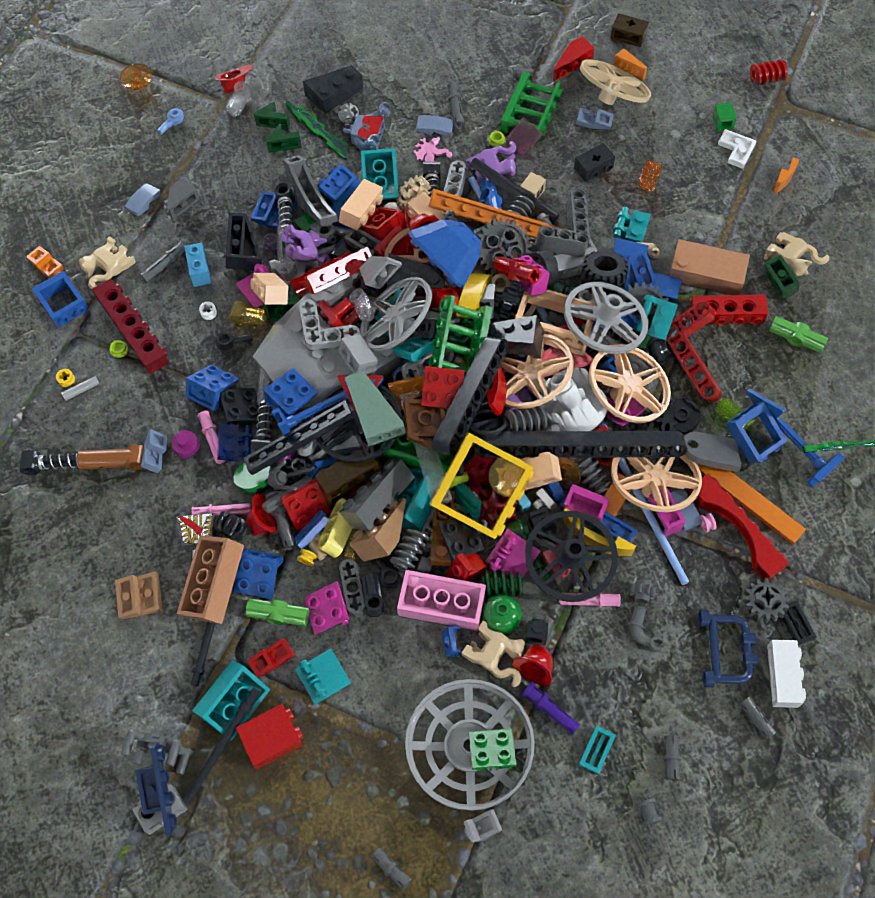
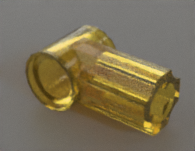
(243, 313)

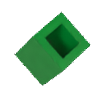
(724, 116)

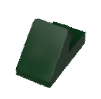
(271, 118)
(279, 142)

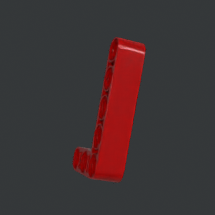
(690, 353)

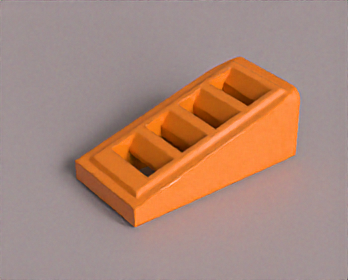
(630, 64)

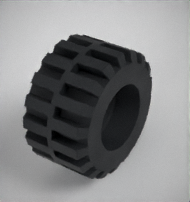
(606, 268)

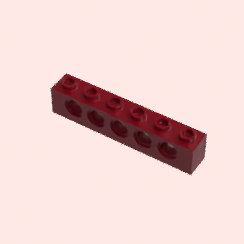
(114, 304)

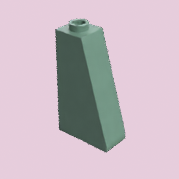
(374, 412)

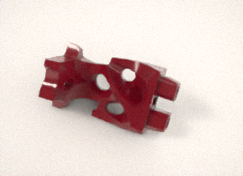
(490, 505)

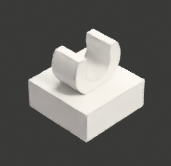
(544, 501)

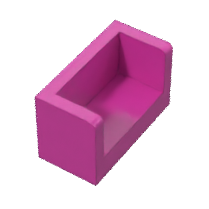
(586, 502)
(672, 521)

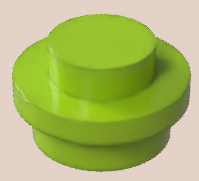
(496, 139)
(118, 349)

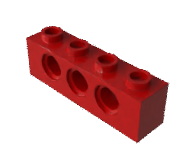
(737, 305)

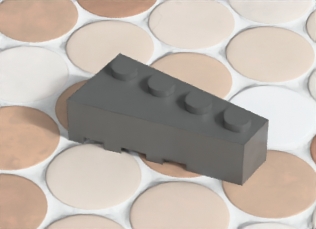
(376, 495)

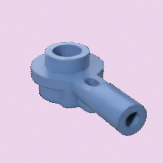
(175, 116)

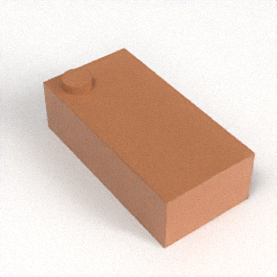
(709, 267)
(210, 579)

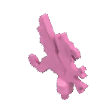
(430, 149)

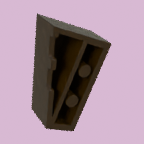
(344, 476)

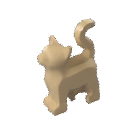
(792, 251)
(107, 260)
(492, 652)

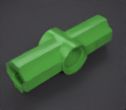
(798, 334)
(277, 612)

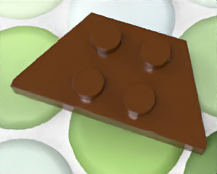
(422, 421)

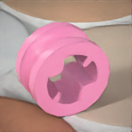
(708, 522)

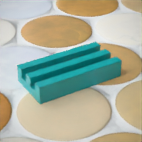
(467, 500)
(590, 767)

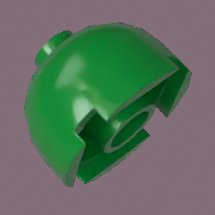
(502, 614)

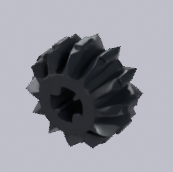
(230, 525)

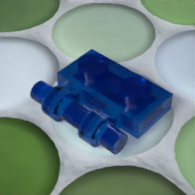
(228, 442)

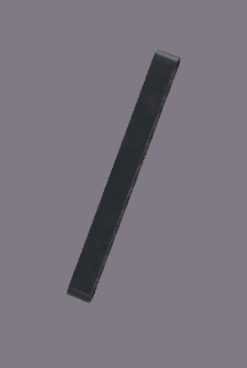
(585, 444)

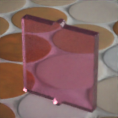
(524, 136)

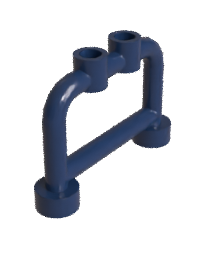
(748, 639)

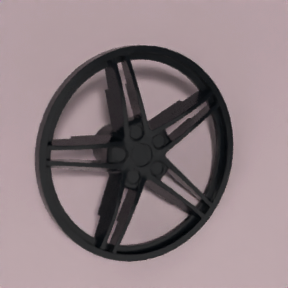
(354, 428)
(571, 555)

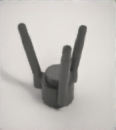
(278, 478)

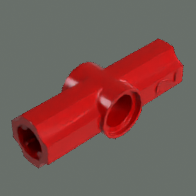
(517, 270)

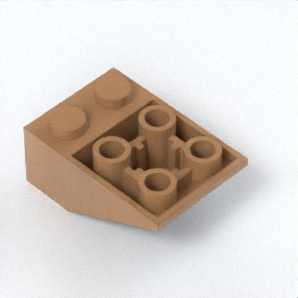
(383, 536)

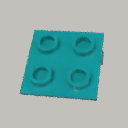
(322, 676)

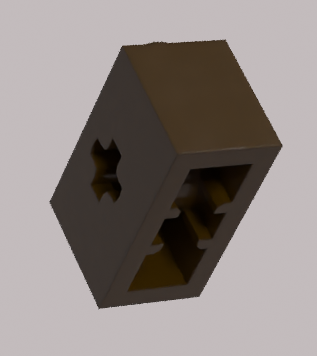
(629, 30)

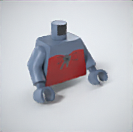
(368, 128)

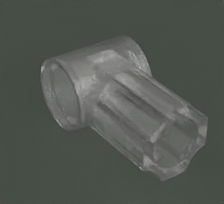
(239, 98)
(362, 304)

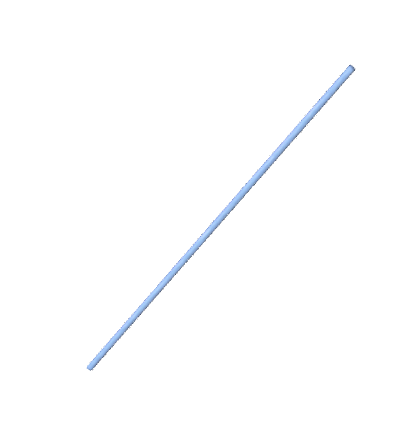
(622, 463)

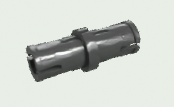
(757, 718)
(672, 758)
(391, 868)

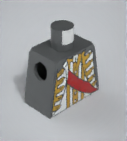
(192, 527)

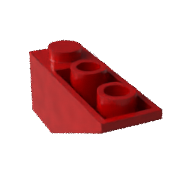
(572, 57)

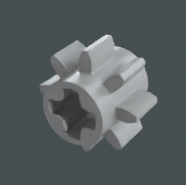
(348, 113)

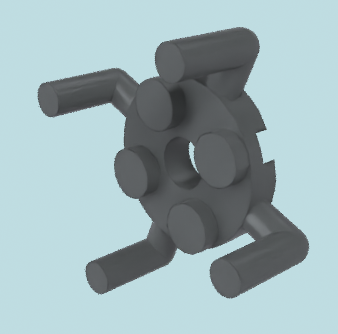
(171, 747)

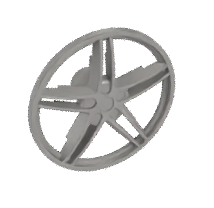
(399, 316)
(607, 316)

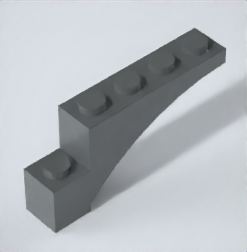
(306, 192)

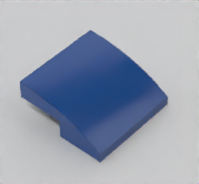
(267, 210)

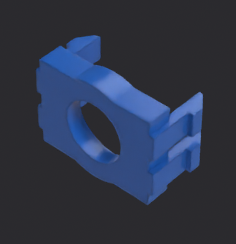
(450, 648)

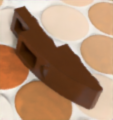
(439, 550)

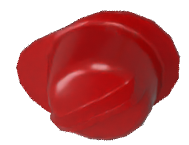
(230, 78)
(258, 519)

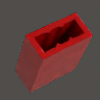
(270, 736)

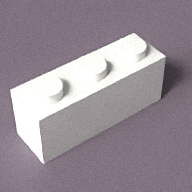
(786, 673)

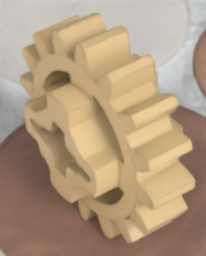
(411, 190)

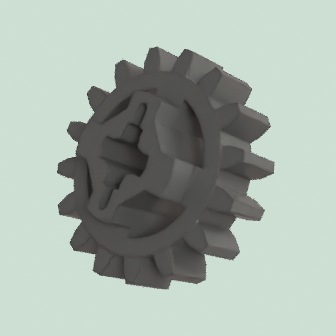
(758, 603)

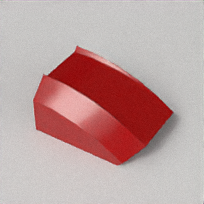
(383, 222)

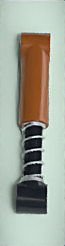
(33, 462)

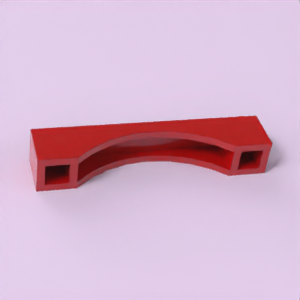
(765, 558)

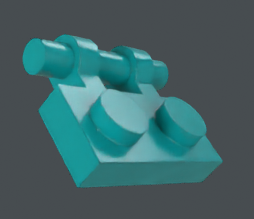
(637, 226)

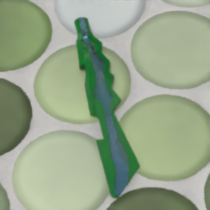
(318, 129)
(842, 445)

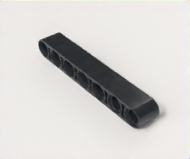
(470, 395)

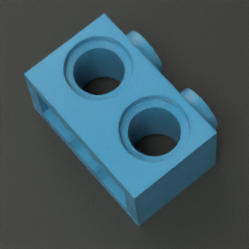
(197, 264)

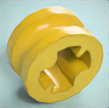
(70, 379)
(306, 557)

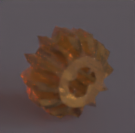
(650, 175)

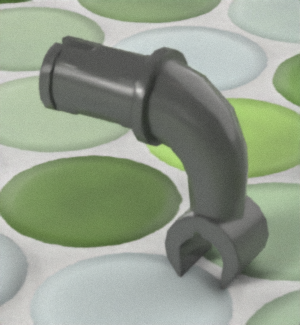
(635, 628)

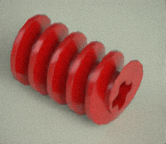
(768, 71)

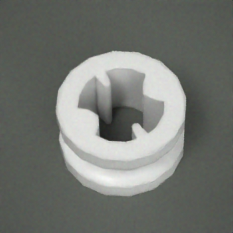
(210, 306)

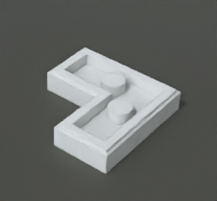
(741, 147)

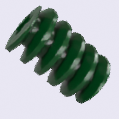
(503, 583)

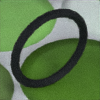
(486, 411)

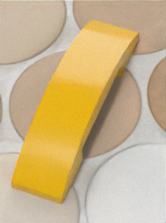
(473, 291)
(593, 539)

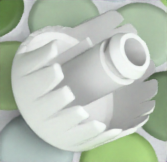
(576, 405)

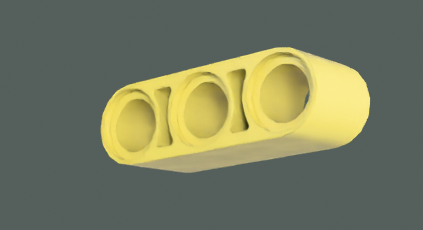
(335, 532)

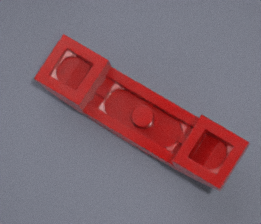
(497, 394)

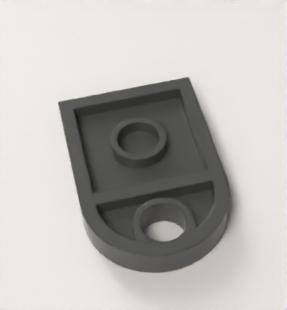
(713, 451)

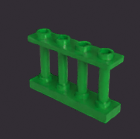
(519, 95)
(477, 334)

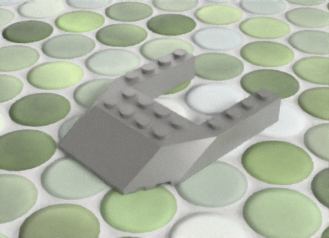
(286, 347)

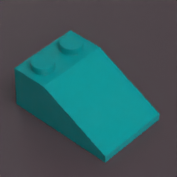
(381, 168)

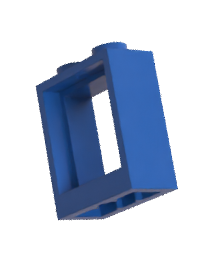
(54, 286)
(736, 428)

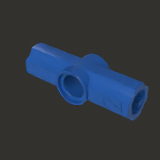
(489, 193)

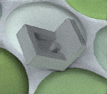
(482, 826)

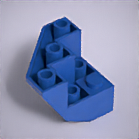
(450, 247)

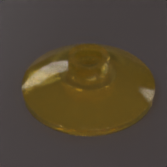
(498, 479)

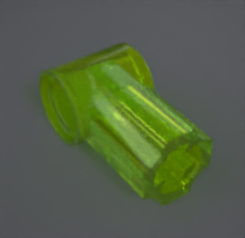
(730, 410)

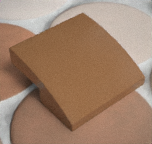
(138, 595)

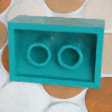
(417, 501)
(225, 695)

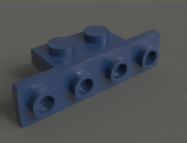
(154, 790)

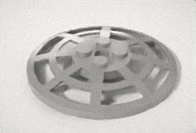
(458, 735)

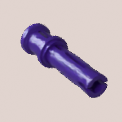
(543, 702)

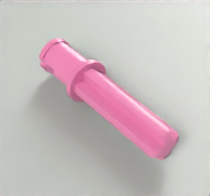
(210, 433)
(236, 509)
(600, 600)

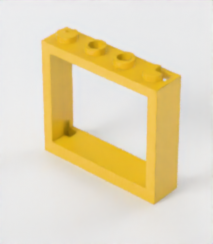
(453, 469)

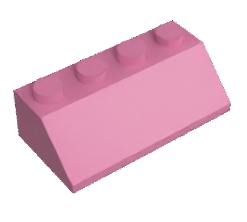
(441, 600)

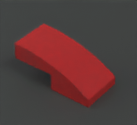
(272, 658)

